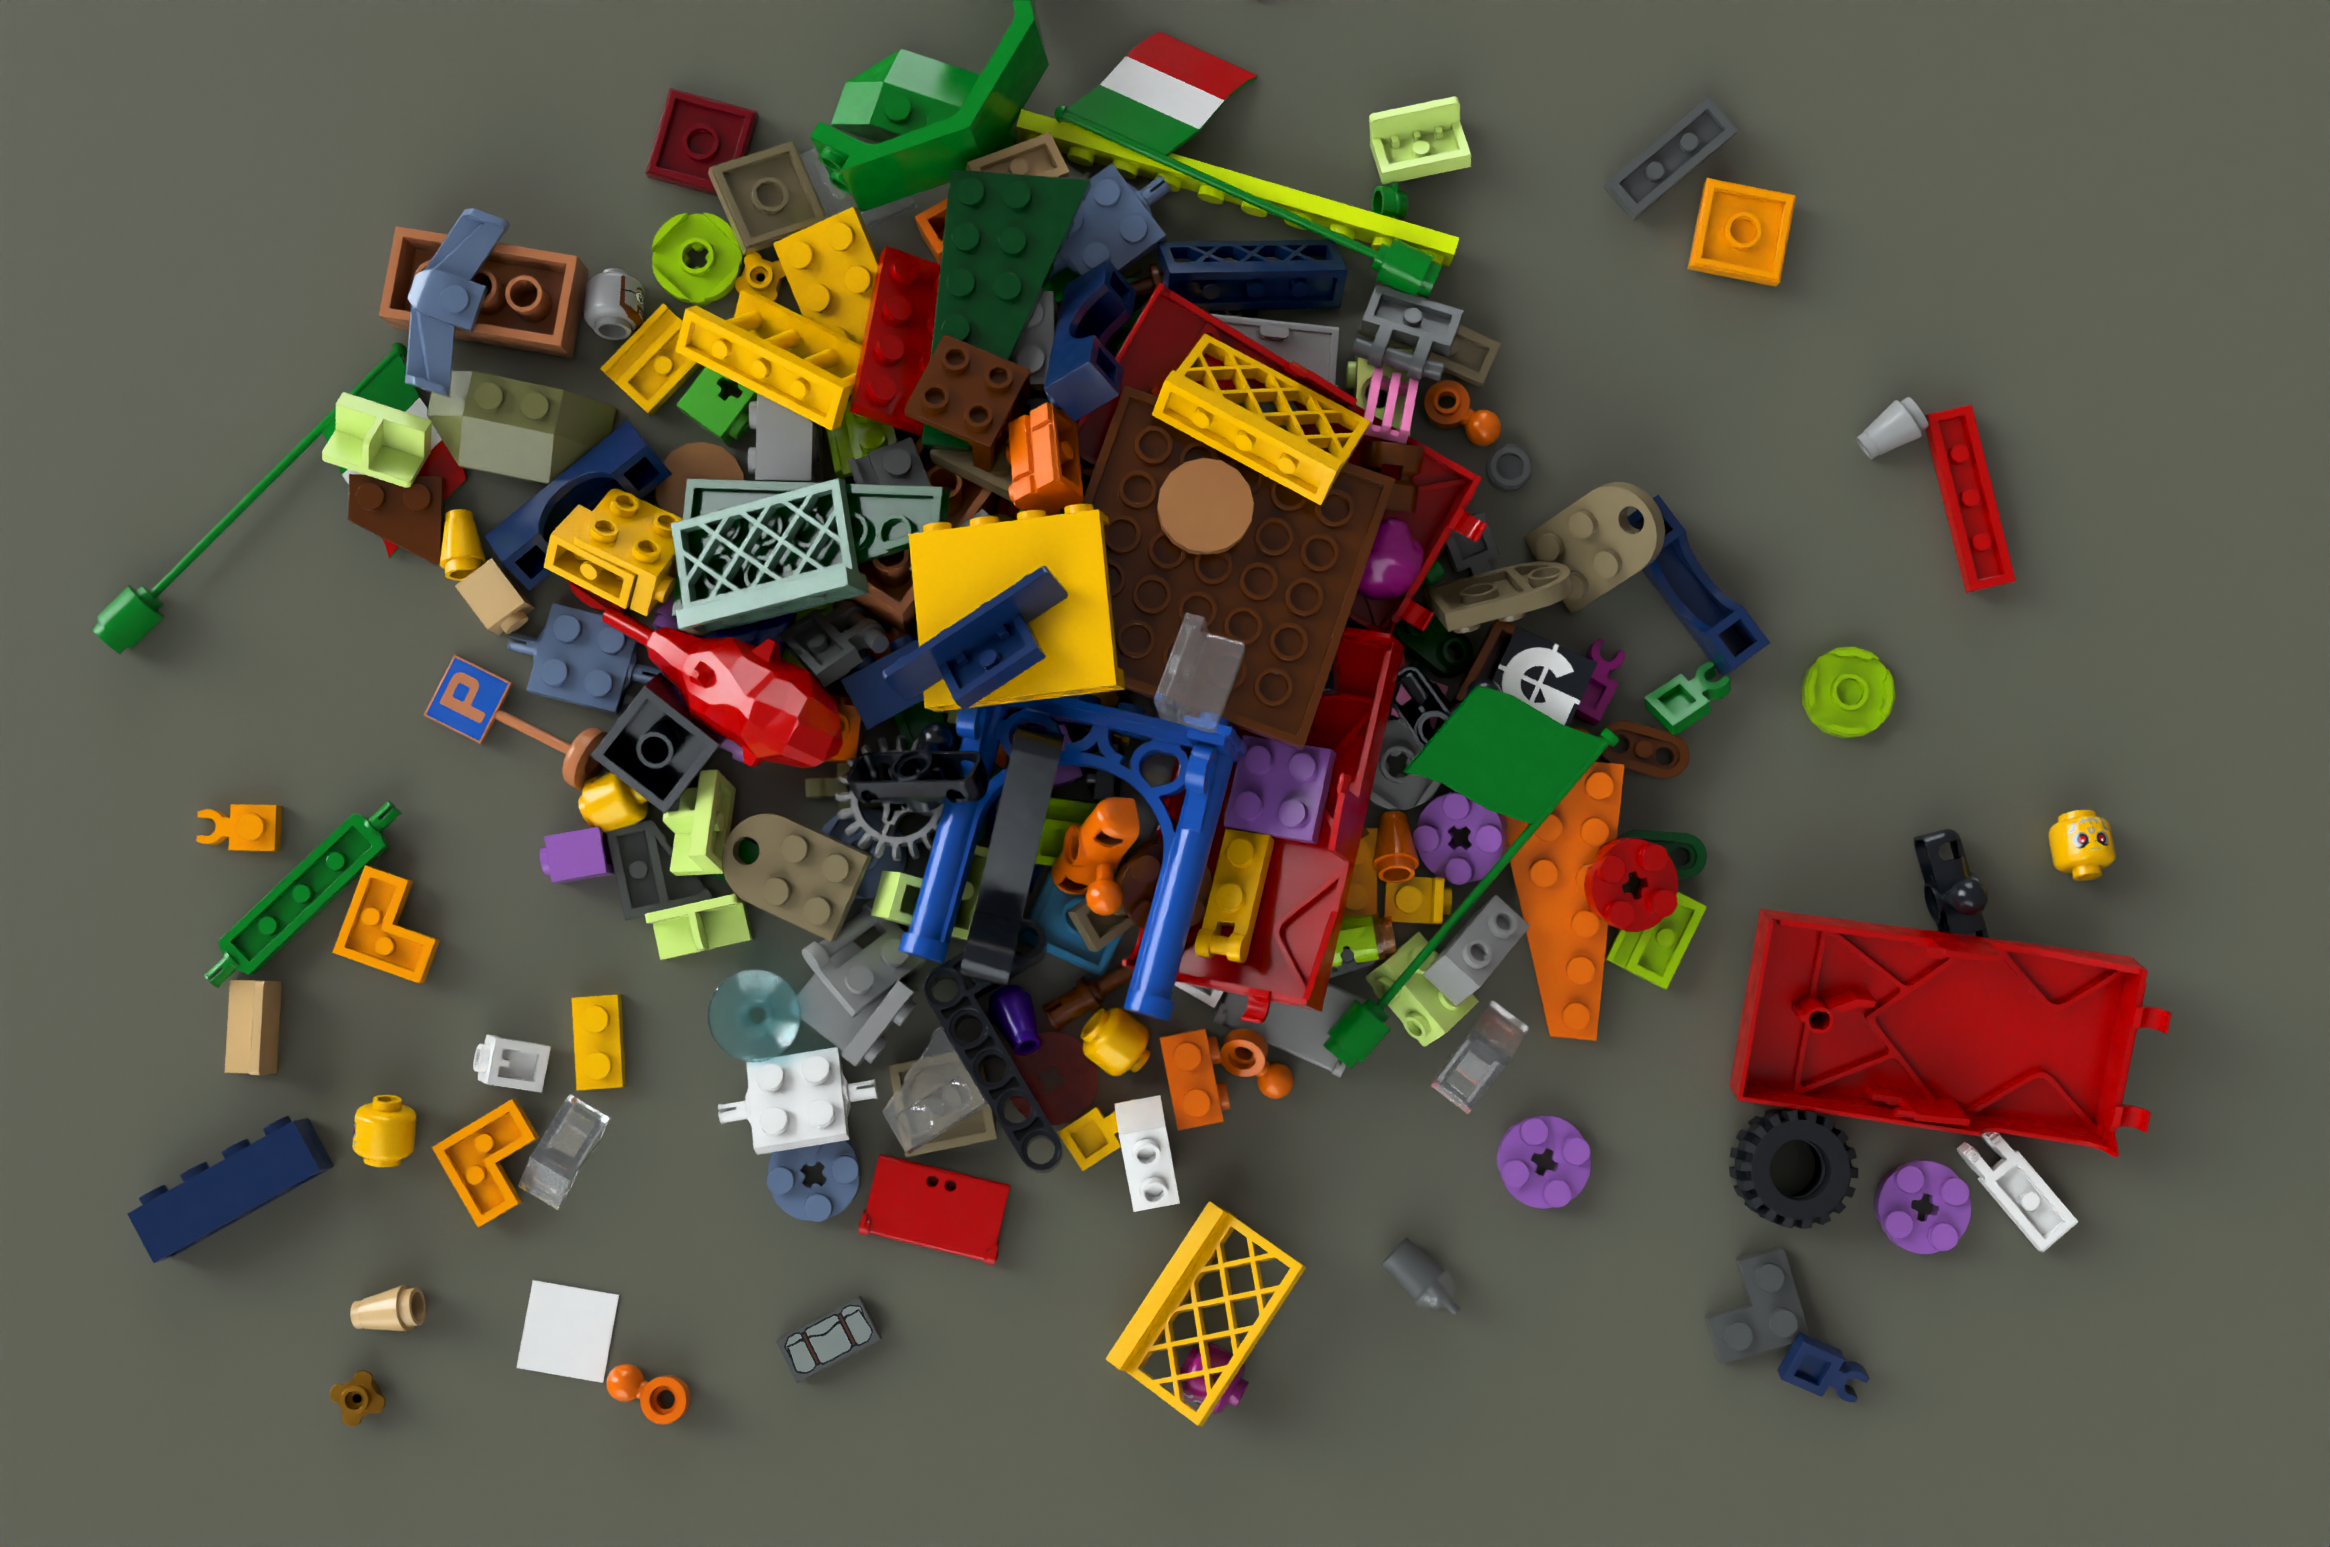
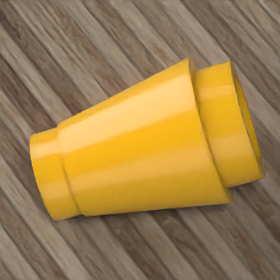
(460, 545)

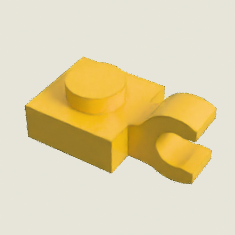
(1091, 1137)

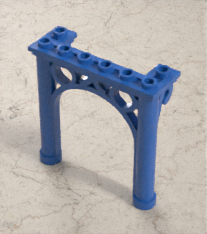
(1185, 847)

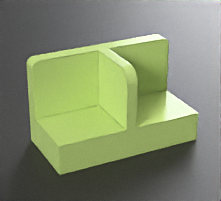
(378, 440)
(701, 825)
(700, 926)

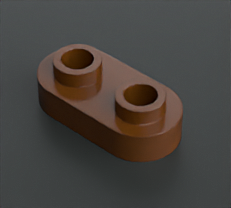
(1641, 750)

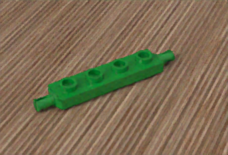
(303, 894)

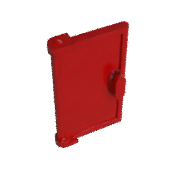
(933, 1216)

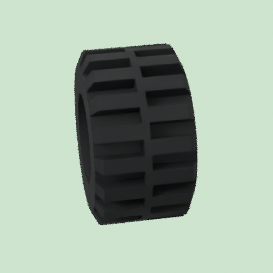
(1831, 1173)

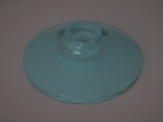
(731, 1020)

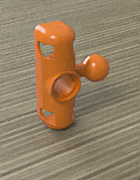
(1095, 851)

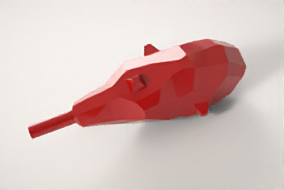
(744, 693)

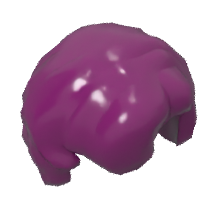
(1392, 562)

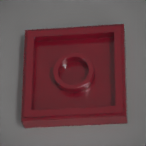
(696, 136)

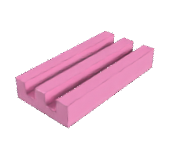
(1394, 387)

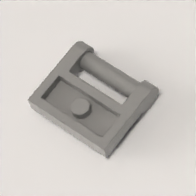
(871, 970)

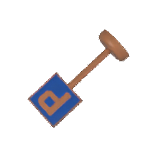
(472, 700)

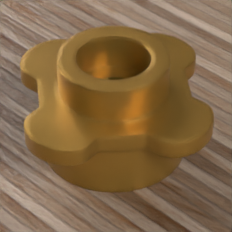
(367, 1388)

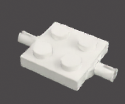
(797, 1101)

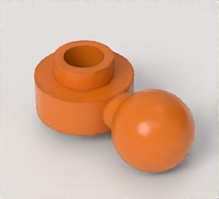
(1481, 426)
(1273, 1079)
(627, 1383)

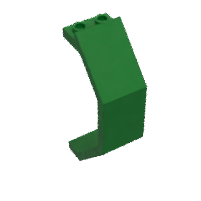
(925, 156)

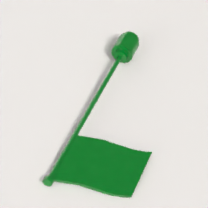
(1506, 762)

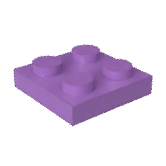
(1280, 790)

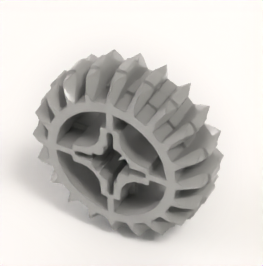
(885, 835)

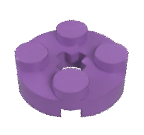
(1436, 845)
(1555, 1186)
(1947, 1195)

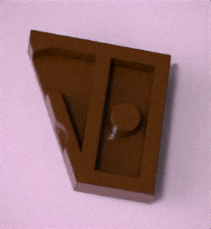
(402, 515)

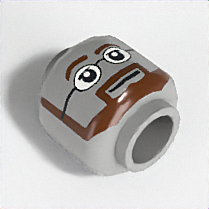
(614, 304)

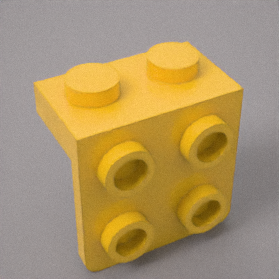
(636, 539)

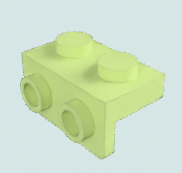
(1418, 140)
(1419, 1004)

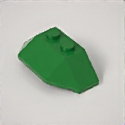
(903, 96)

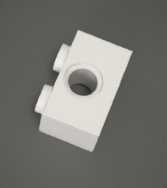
(1146, 1153)

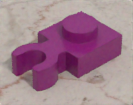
(1600, 687)

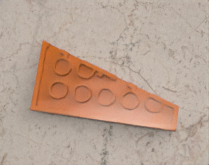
(1549, 880)

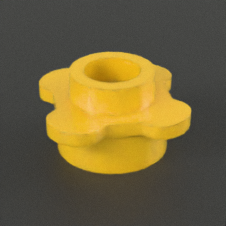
(753, 267)

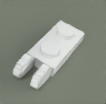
(2020, 1192)

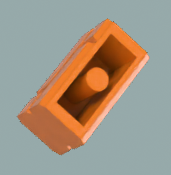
(1044, 461)

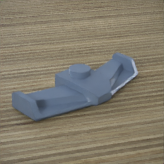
(448, 299)

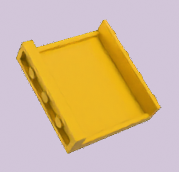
(974, 563)

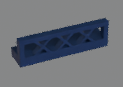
(1253, 279)

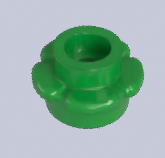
(1390, 201)

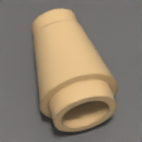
(391, 1310)

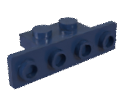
(983, 646)

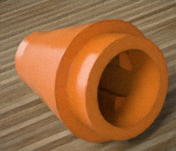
(1395, 850)

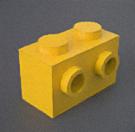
(584, 567)

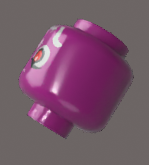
(1195, 1388)

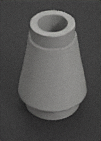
(1893, 428)

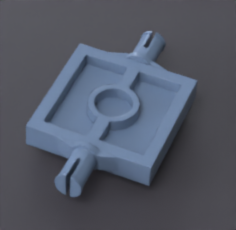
(1112, 224)
(582, 660)

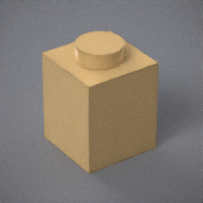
(496, 598)

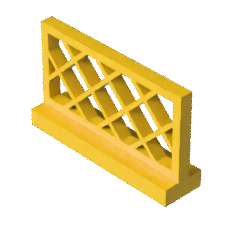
(1253, 435)
(1173, 1290)

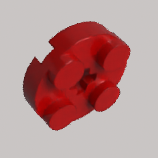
(1657, 888)

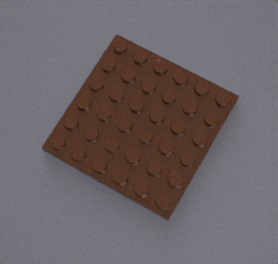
(1274, 591)

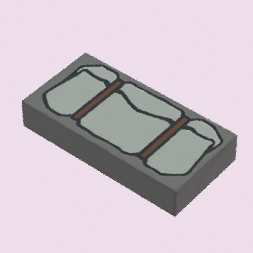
(828, 1339)

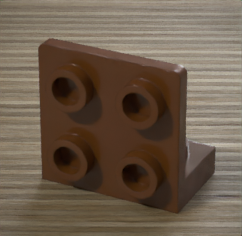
(970, 397)

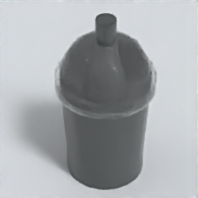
(1422, 1277)

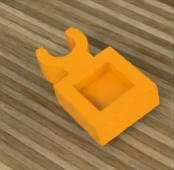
(247, 827)

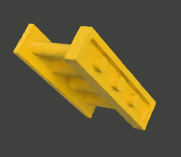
(776, 355)

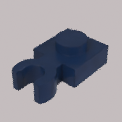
(1818, 1365)

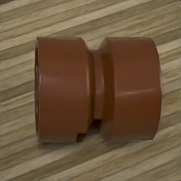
(1408, 457)

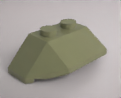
(517, 426)

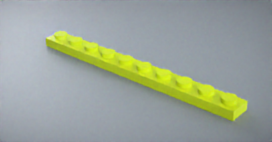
(1352, 222)

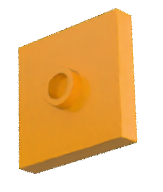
(1741, 232)

